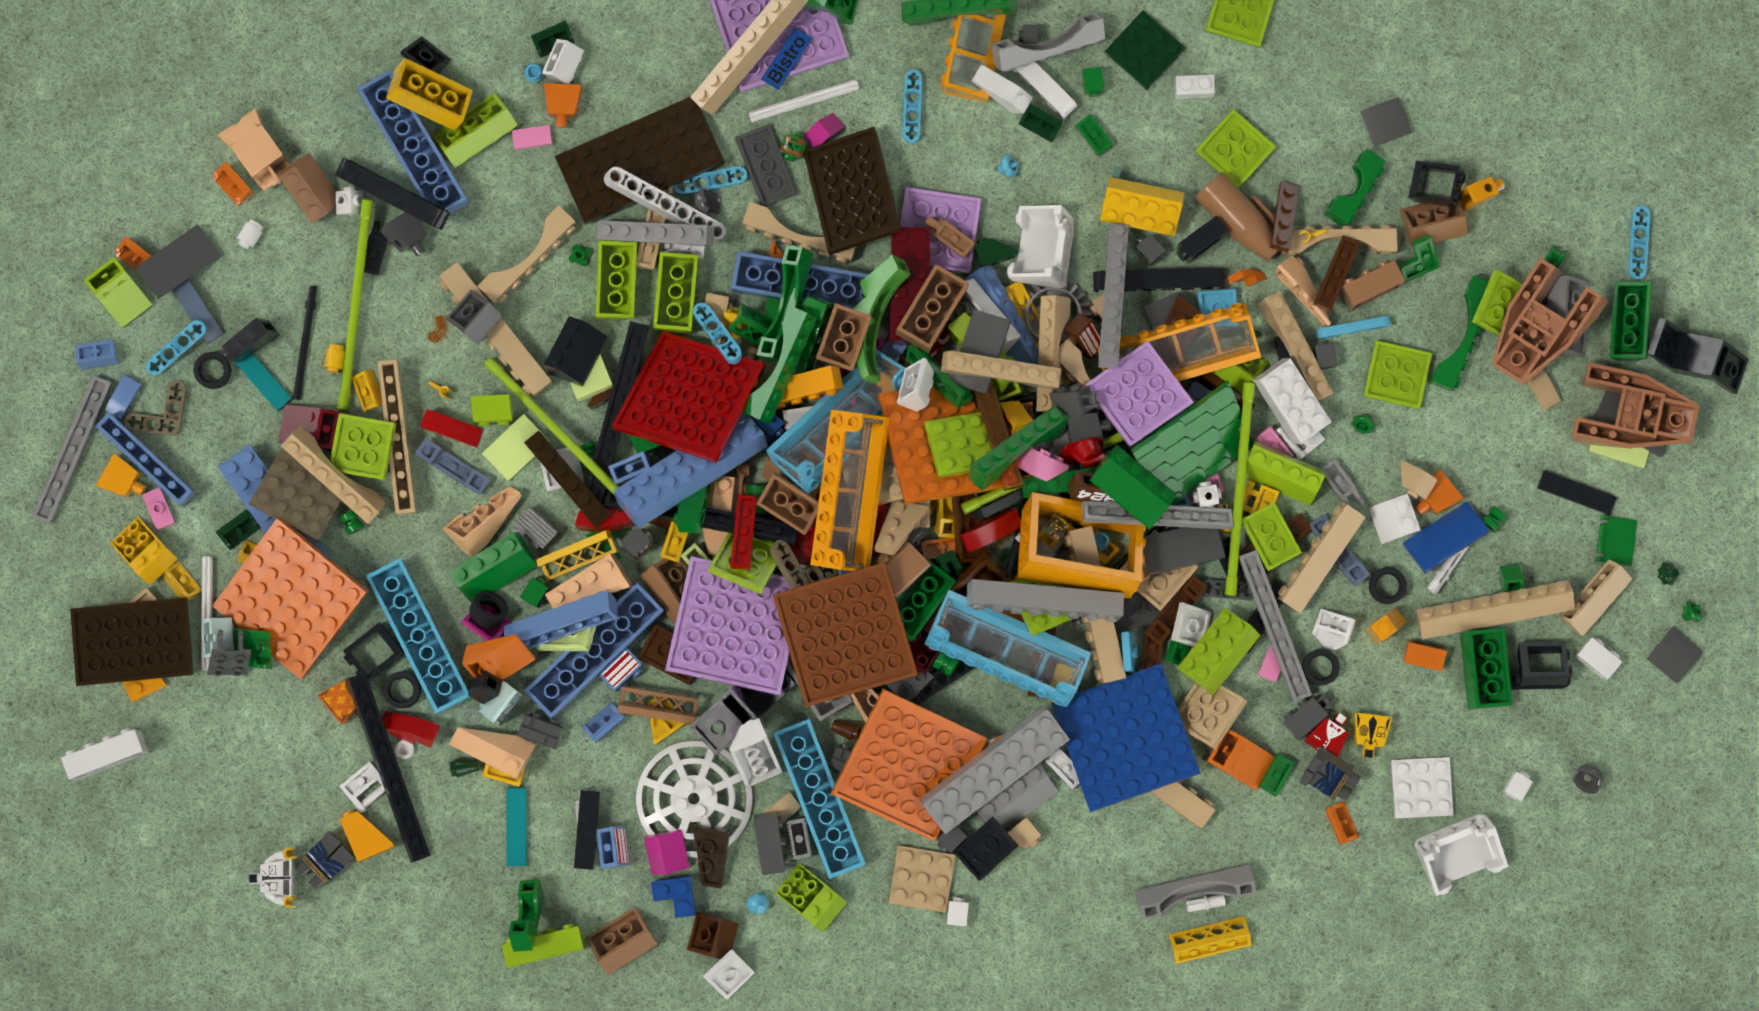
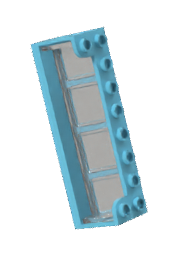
(803, 446)
(1007, 649)

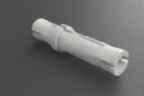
(1444, 572)

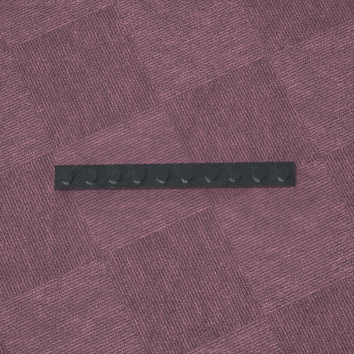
(621, 388)
(725, 522)
(388, 767)

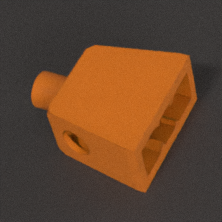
(562, 101)
(1441, 496)

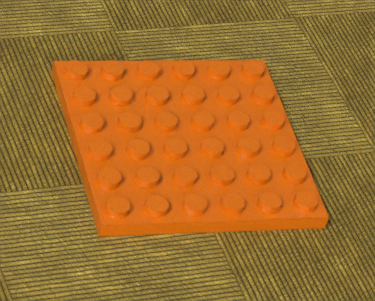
(913, 453)
(293, 594)
(902, 758)

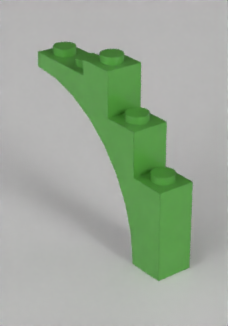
(878, 290)

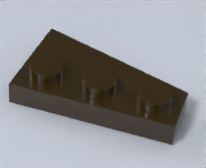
(712, 854)

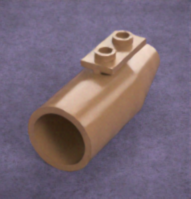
(1244, 219)

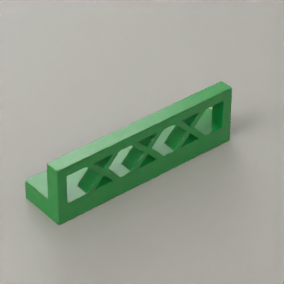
(754, 320)
(947, 387)

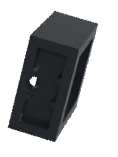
(1419, 178)
(1201, 240)
(398, 652)
(1543, 678)

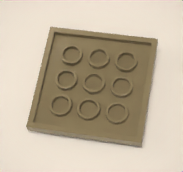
(295, 497)

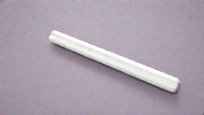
(803, 100)
(207, 587)

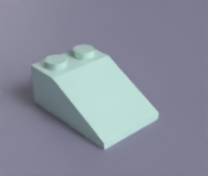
(500, 706)

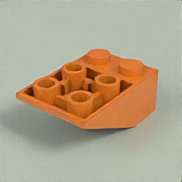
(497, 656)
(1240, 759)

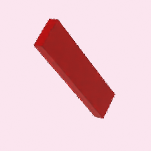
(743, 532)

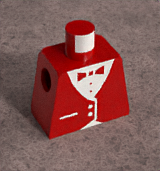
(1328, 735)

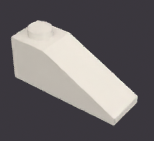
(1002, 90)

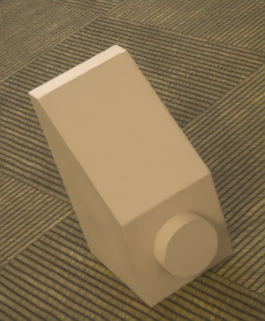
(1416, 480)
(1025, 834)

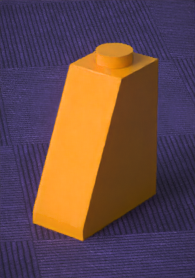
(1386, 626)
(364, 836)

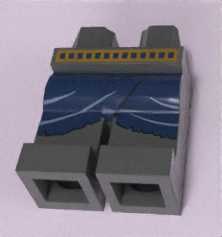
(1330, 774)
(324, 867)

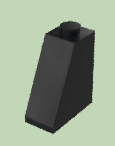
(249, 340)

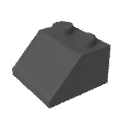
(474, 317)

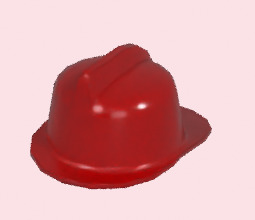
(1086, 452)

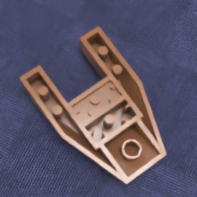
(1536, 335)
(1646, 413)

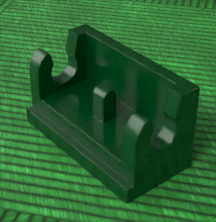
(546, 38)
(1040, 123)
(238, 529)
(949, 563)

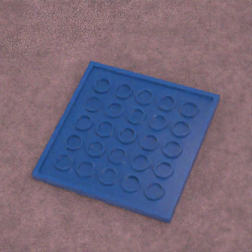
(1126, 738)

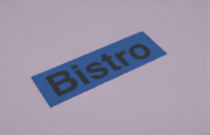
(786, 58)

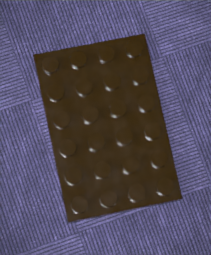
(852, 190)
(131, 641)

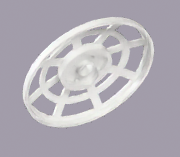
(688, 785)

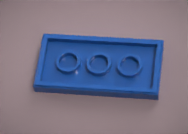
(1445, 537)

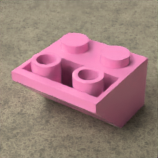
(1041, 463)

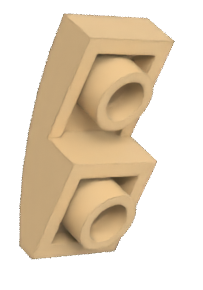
(1544, 390)
(785, 806)

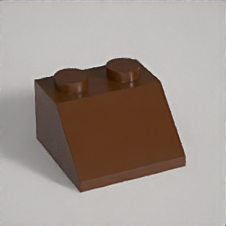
(712, 935)

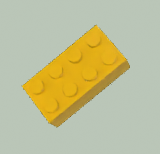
(429, 94)
(1142, 206)

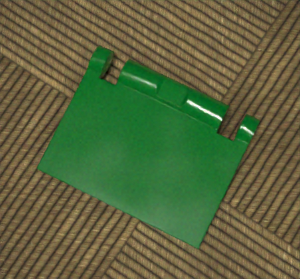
(1616, 540)

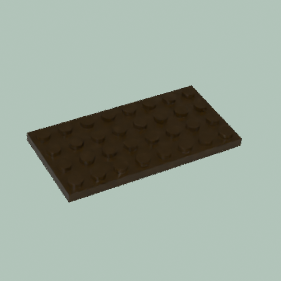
(656, 148)

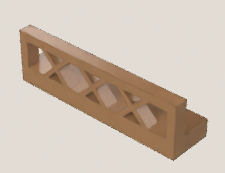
(658, 712)

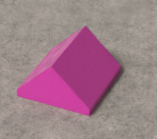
(486, 633)
(666, 852)

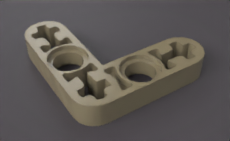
(168, 416)
(802, 576)

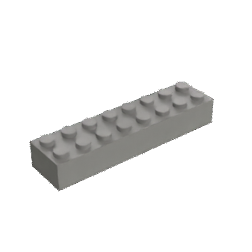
(994, 769)

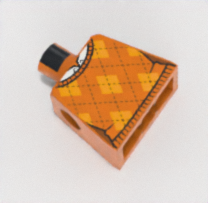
(339, 701)

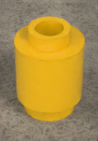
(334, 358)

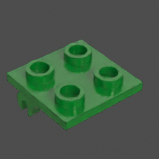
(260, 646)

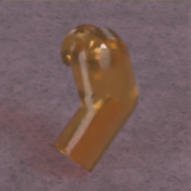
(440, 330)

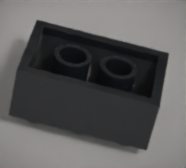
(575, 351)

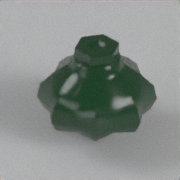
(1667, 573)

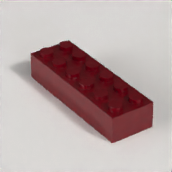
(914, 247)

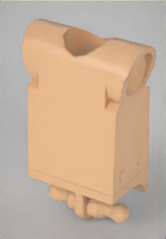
(255, 149)

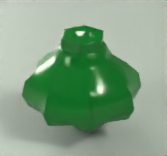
(1363, 423)
(1691, 612)

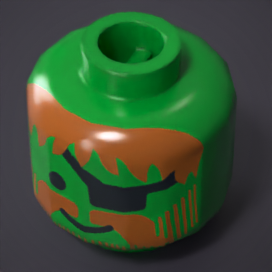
(793, 146)

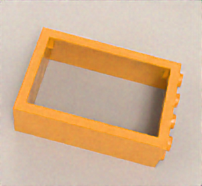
(1071, 573)

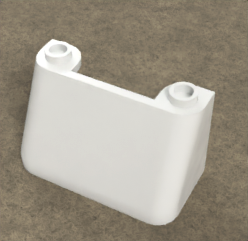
(1043, 246)
(1460, 851)

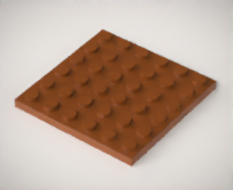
(845, 634)

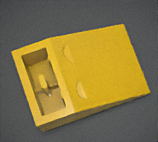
(143, 551)

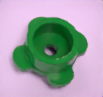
(580, 260)

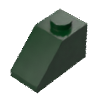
(993, 252)

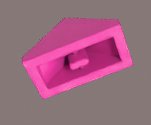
(824, 130)

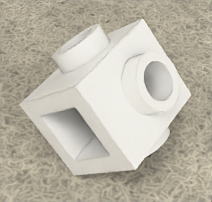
(348, 201)
(1201, 490)

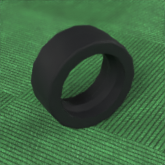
(209, 356)
(1390, 571)
(482, 617)
(1335, 667)
(401, 675)

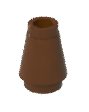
(846, 729)

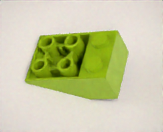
(118, 292)
(810, 897)

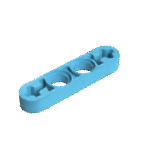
(912, 106)
(709, 177)
(1639, 243)
(1353, 327)
(715, 334)
(176, 347)

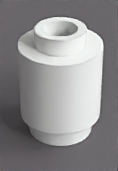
(249, 234)

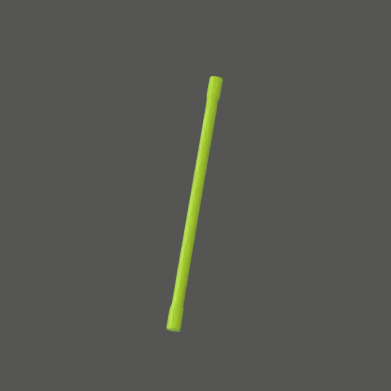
(365, 215)
(499, 372)
(1247, 398)
(978, 502)

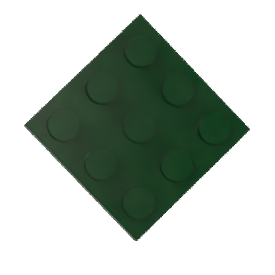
(1144, 50)

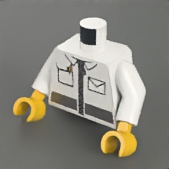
(277, 878)

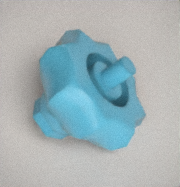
(1008, 166)
(758, 903)

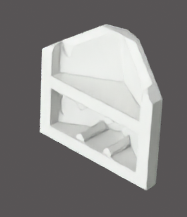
(1333, 629)

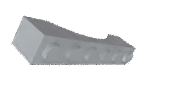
(1083, 31)
(656, 233)
(1230, 882)

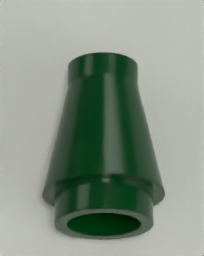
(463, 767)

